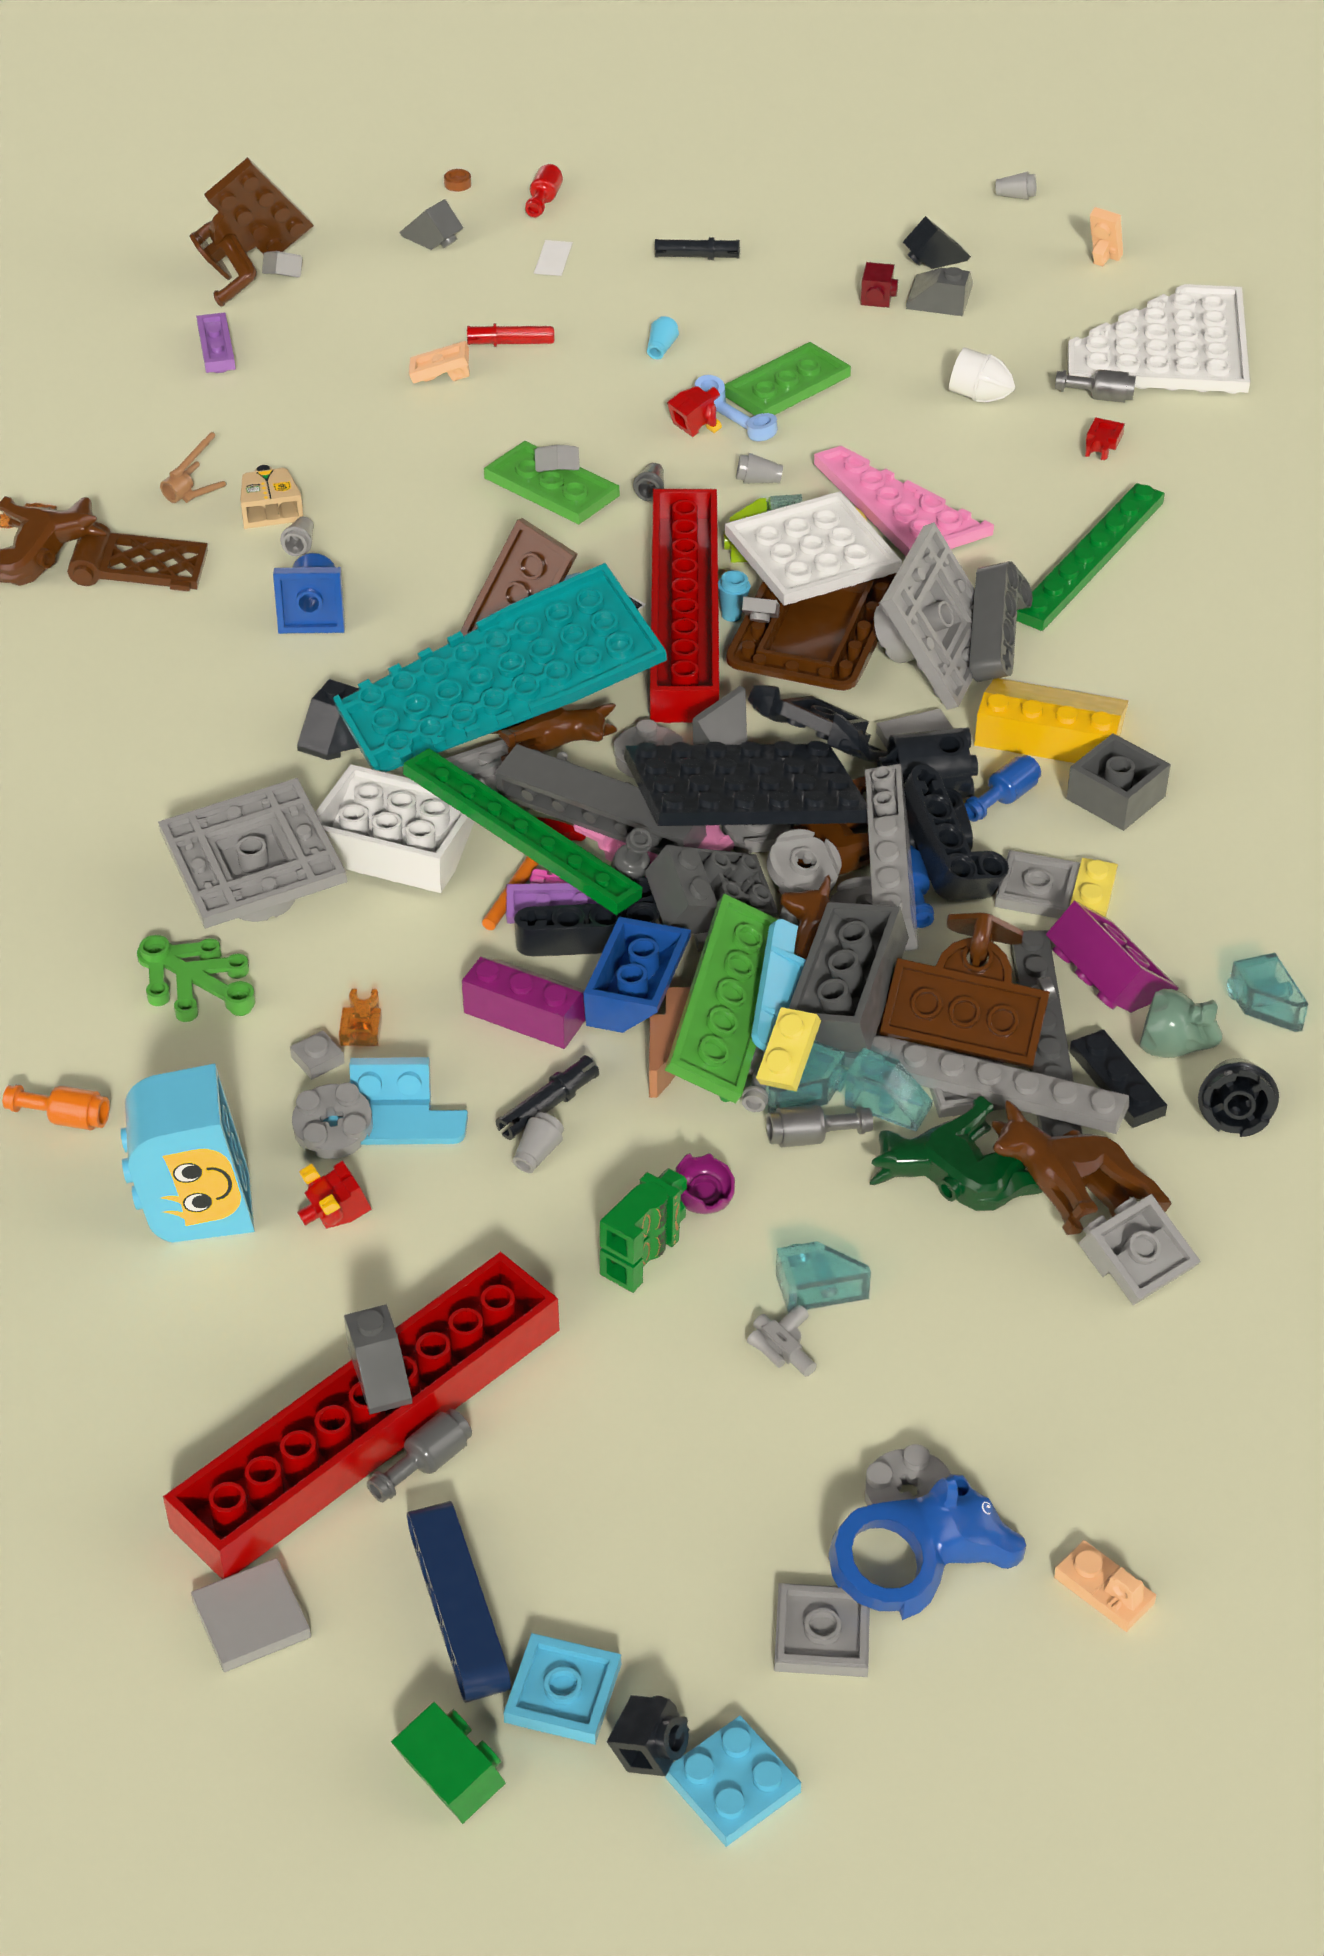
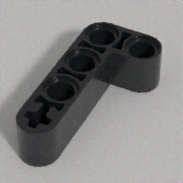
(942, 844)
(576, 927)

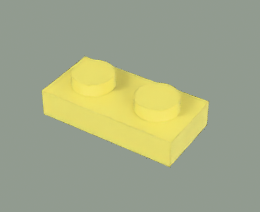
(1095, 884)
(788, 1049)

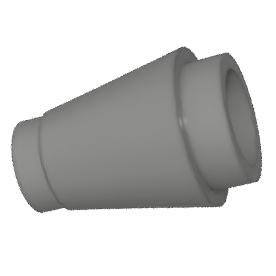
(1017, 186)
(758, 470)
(298, 537)
(539, 1139)

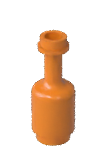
(64, 1105)

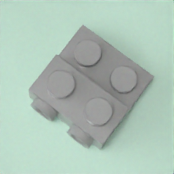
(1138, 1248)

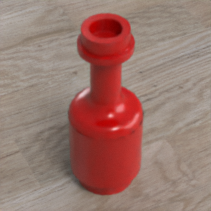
(543, 189)

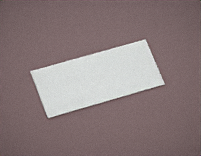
(553, 257)

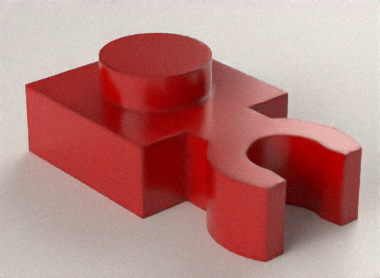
(1103, 436)

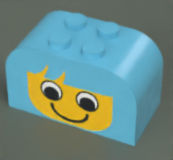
(186, 1157)

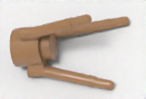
(179, 482)

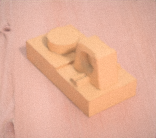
(1106, 236)
(448, 359)
(1105, 1585)

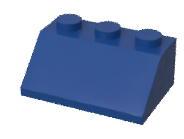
(633, 973)

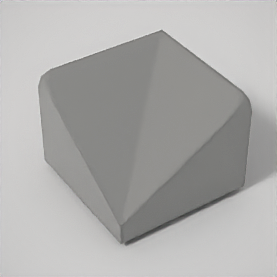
(282, 263)
(557, 457)

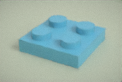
(562, 1688)
(733, 1780)

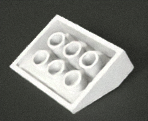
(393, 829)

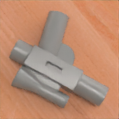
(782, 1340)

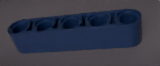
(458, 1602)

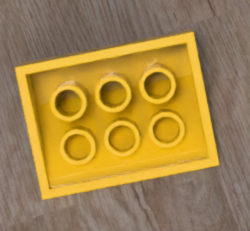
(1045, 720)

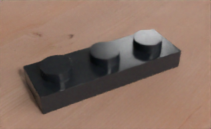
(1115, 1072)

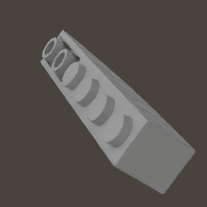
(890, 845)

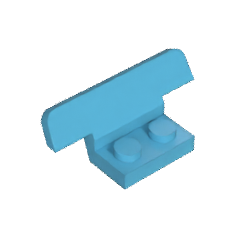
(778, 979)
(402, 1103)

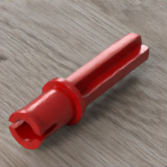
(510, 335)

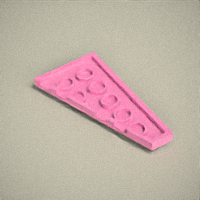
(895, 506)

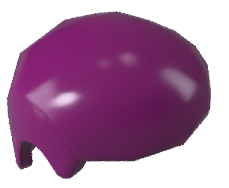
(708, 1184)

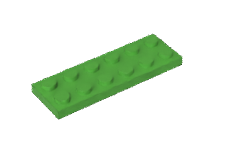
(716, 1025)

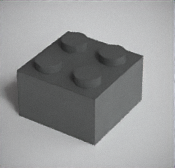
(1118, 781)

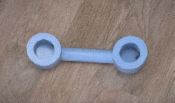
(759, 427)

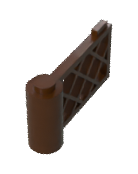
(96, 555)

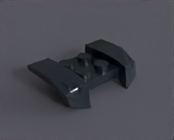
(839, 727)

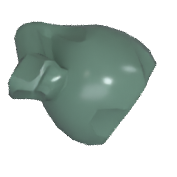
(1179, 1025)

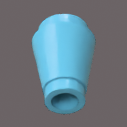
(662, 335)
(732, 589)

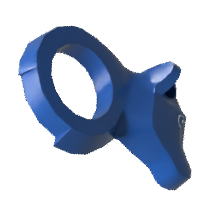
(941, 1528)

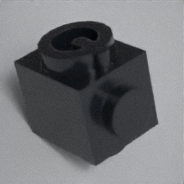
(649, 1735)

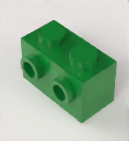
(449, 1761)

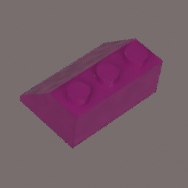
(1107, 959)
(523, 1001)

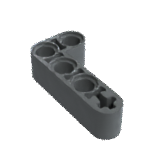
(997, 597)

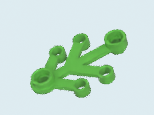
(157, 953)

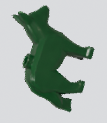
(955, 1162)

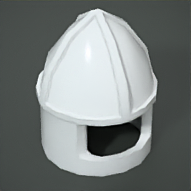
(980, 377)

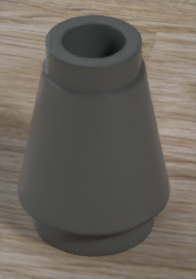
(647, 480)

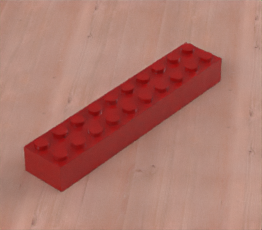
(685, 603)
(329, 1440)

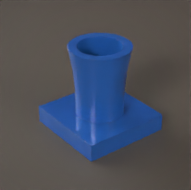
(309, 596)

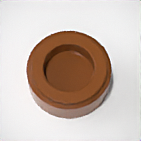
(457, 180)

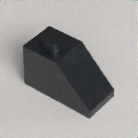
(933, 246)

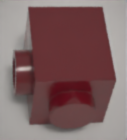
(878, 284)

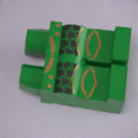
(641, 1227)

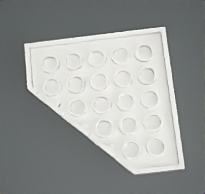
(1173, 343)

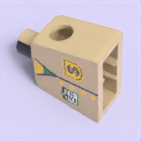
(269, 497)

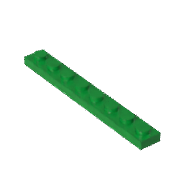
(1090, 555)
(523, 831)

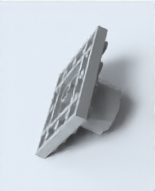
(930, 616)
(252, 854)

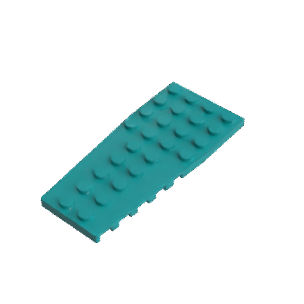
(505, 671)

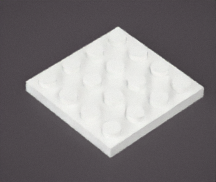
(812, 548)

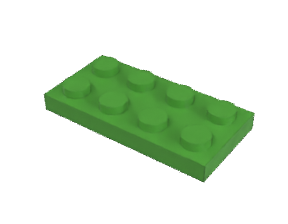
(787, 380)
(565, 492)

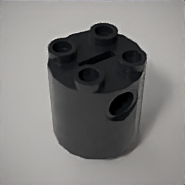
(941, 749)

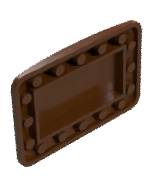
(814, 640)

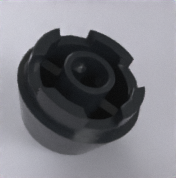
(1238, 1097)

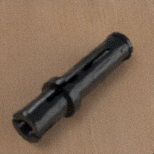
(698, 248)
(560, 1088)

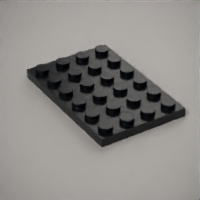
(745, 784)

